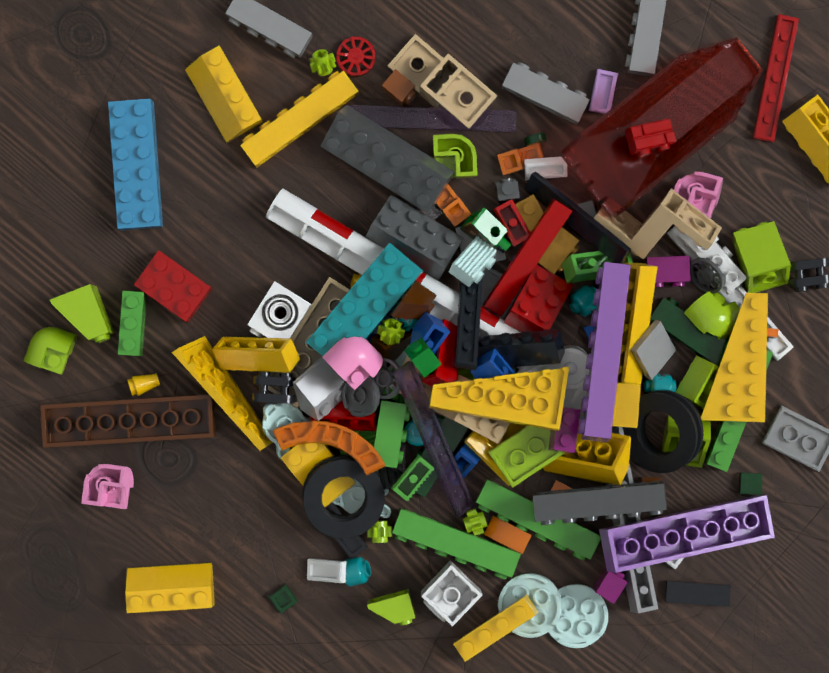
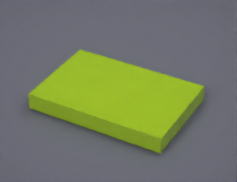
(524, 454)

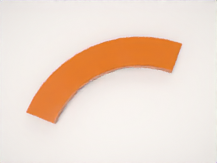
(333, 435)

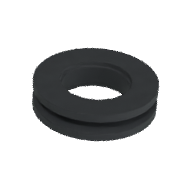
(689, 427)
(335, 525)

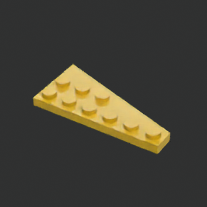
(741, 376)
(219, 384)
(516, 398)

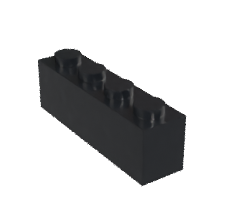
(525, 347)

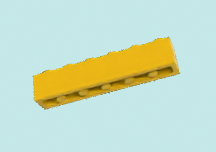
(300, 118)
(637, 318)

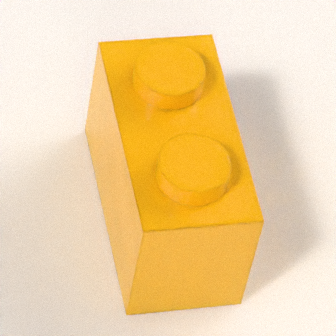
(626, 405)

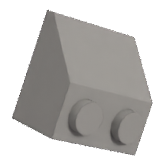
(318, 389)

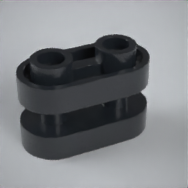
(801, 283)
(265, 379)

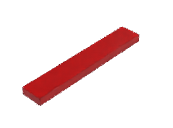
(775, 78)
(527, 257)

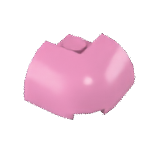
(700, 190)
(354, 360)
(108, 486)

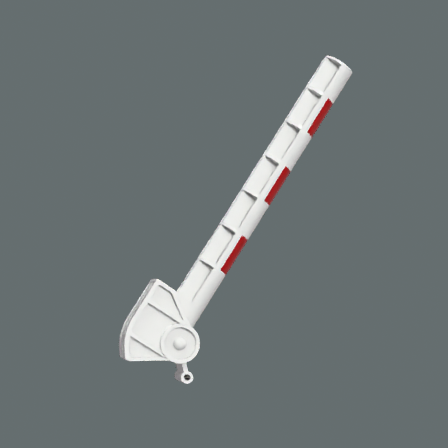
(359, 253)

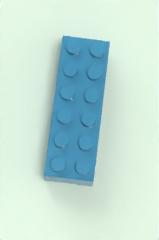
(135, 164)

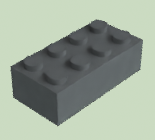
(415, 235)

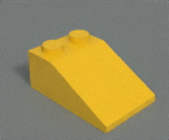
(302, 460)

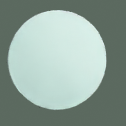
(543, 596)
(582, 617)

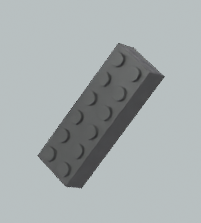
(387, 158)
(600, 501)

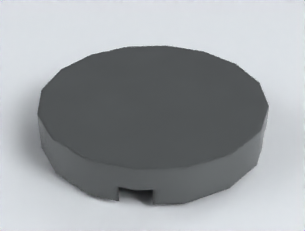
(363, 399)

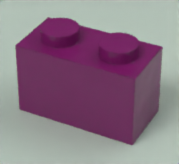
(671, 270)
(566, 437)
(610, 585)

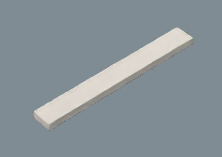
(778, 346)

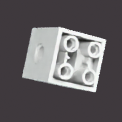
(265, 319)
(450, 594)

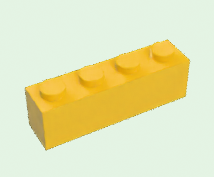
(256, 354)
(495, 628)

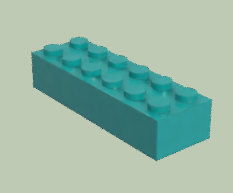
(367, 300)

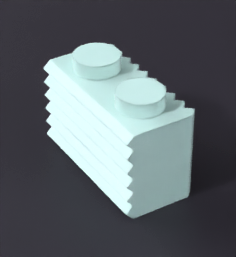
(473, 261)

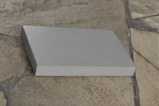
(798, 438)

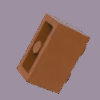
(399, 88)

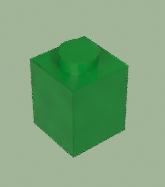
(422, 357)

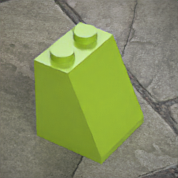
(761, 257)
(85, 312)

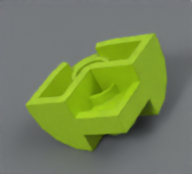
(456, 154)
(713, 314)
(50, 349)

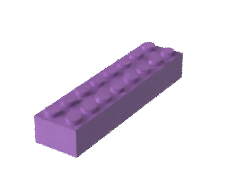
(605, 353)
(686, 533)

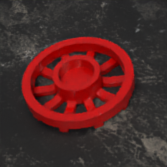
(356, 56)

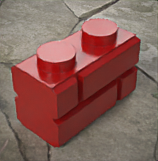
(649, 137)
(511, 219)

